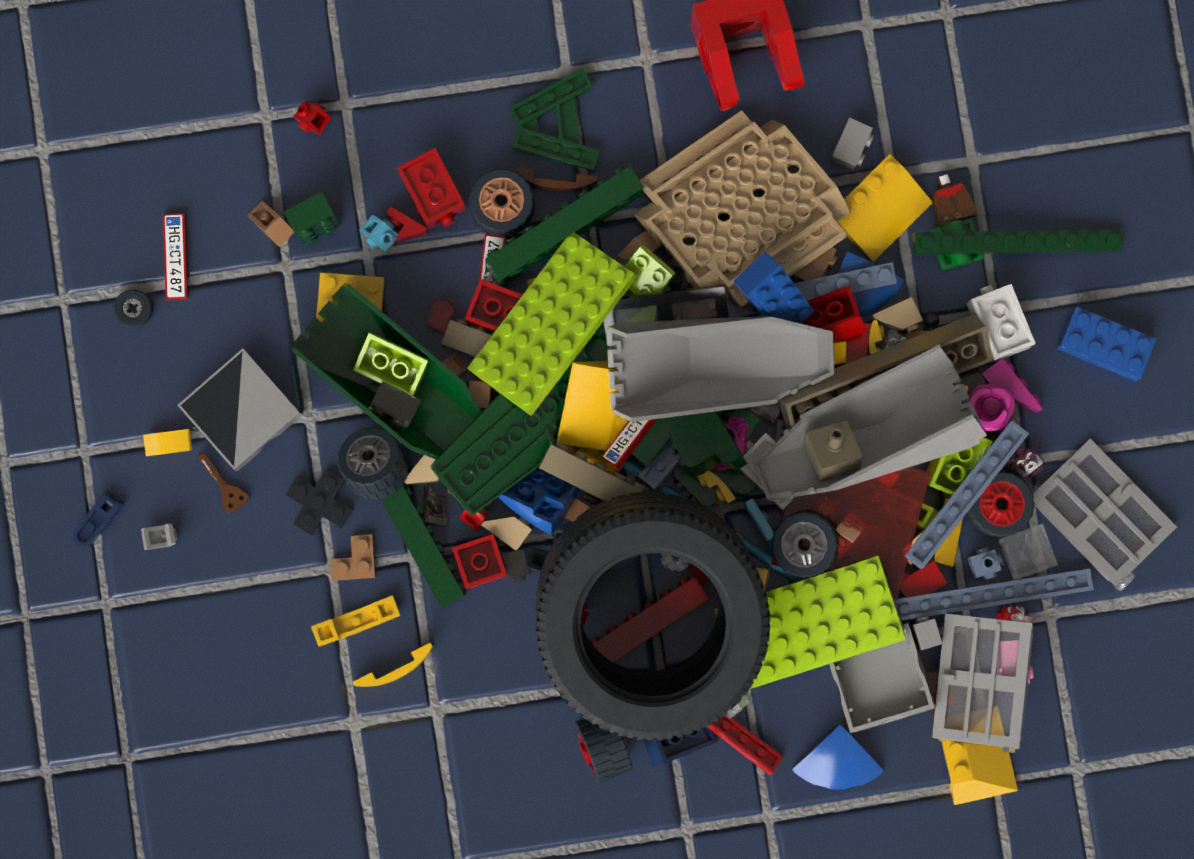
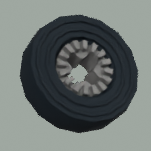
(122, 307)

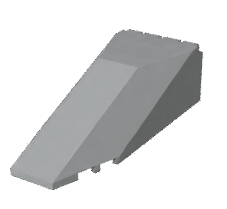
(712, 364)
(895, 419)

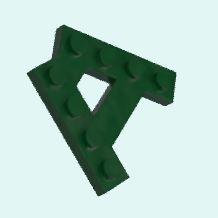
(566, 147)

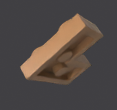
(360, 565)

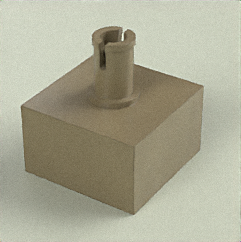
(833, 450)

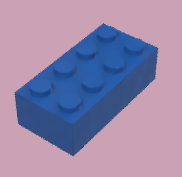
(772, 291)
(1106, 344)

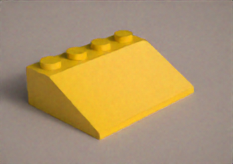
(882, 208)
(587, 413)

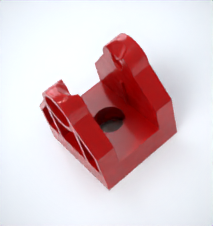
(724, 20)

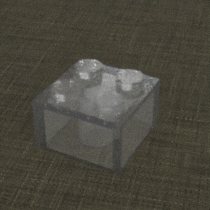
(1027, 552)

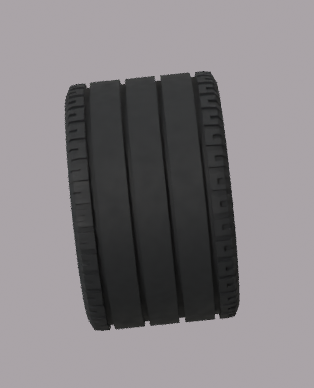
(663, 700)

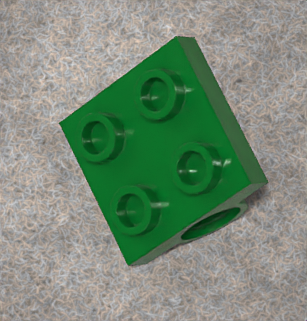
(955, 260)

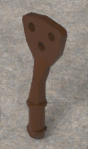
(226, 488)

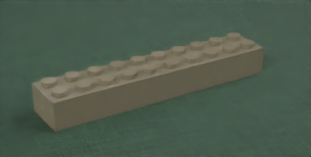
(961, 340)

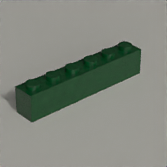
(423, 548)

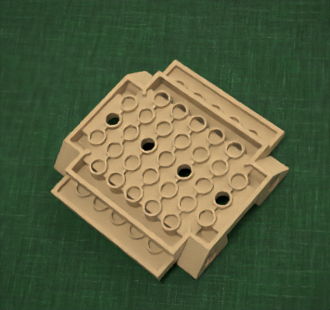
(718, 176)

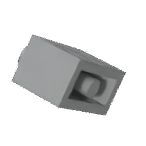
(851, 144)
(926, 633)

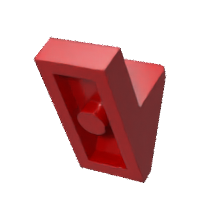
(411, 228)

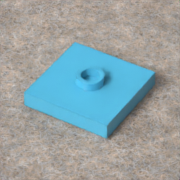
(760, 519)

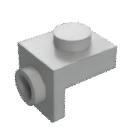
(159, 536)

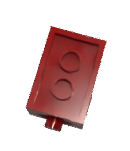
(432, 189)

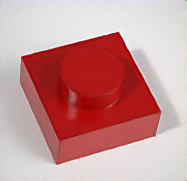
(474, 521)

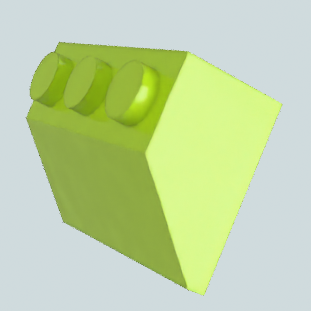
(391, 363)

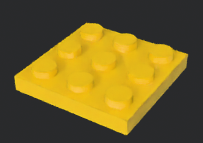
(369, 286)

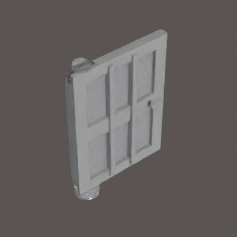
(1102, 513)
(983, 680)

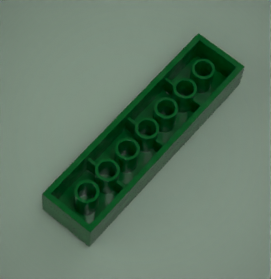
(572, 218)

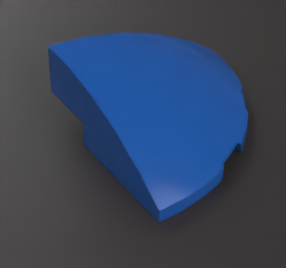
(871, 299)
(541, 499)
(838, 762)

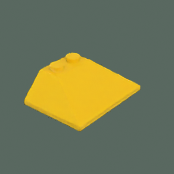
(977, 771)

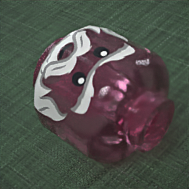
(1028, 462)

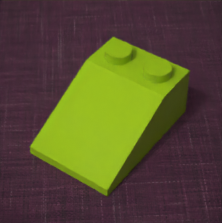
(952, 469)

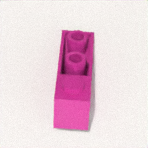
(1003, 374)

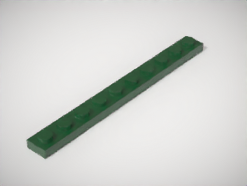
(1017, 242)

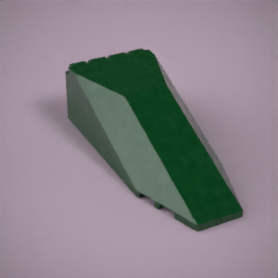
(334, 349)

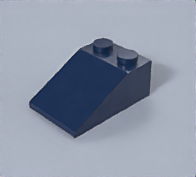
(670, 749)

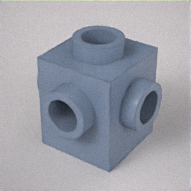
(978, 567)

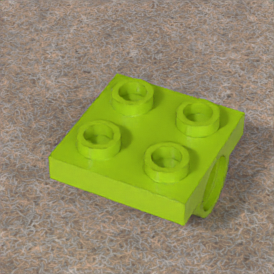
(651, 272)

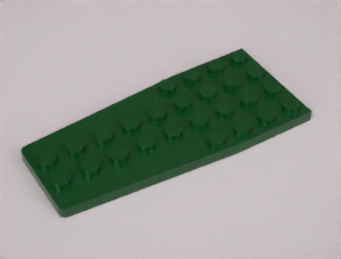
(501, 446)

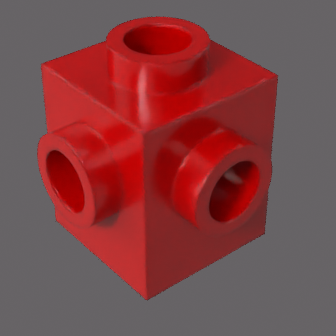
(312, 117)

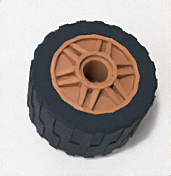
(497, 186)

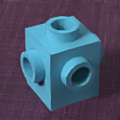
(379, 233)

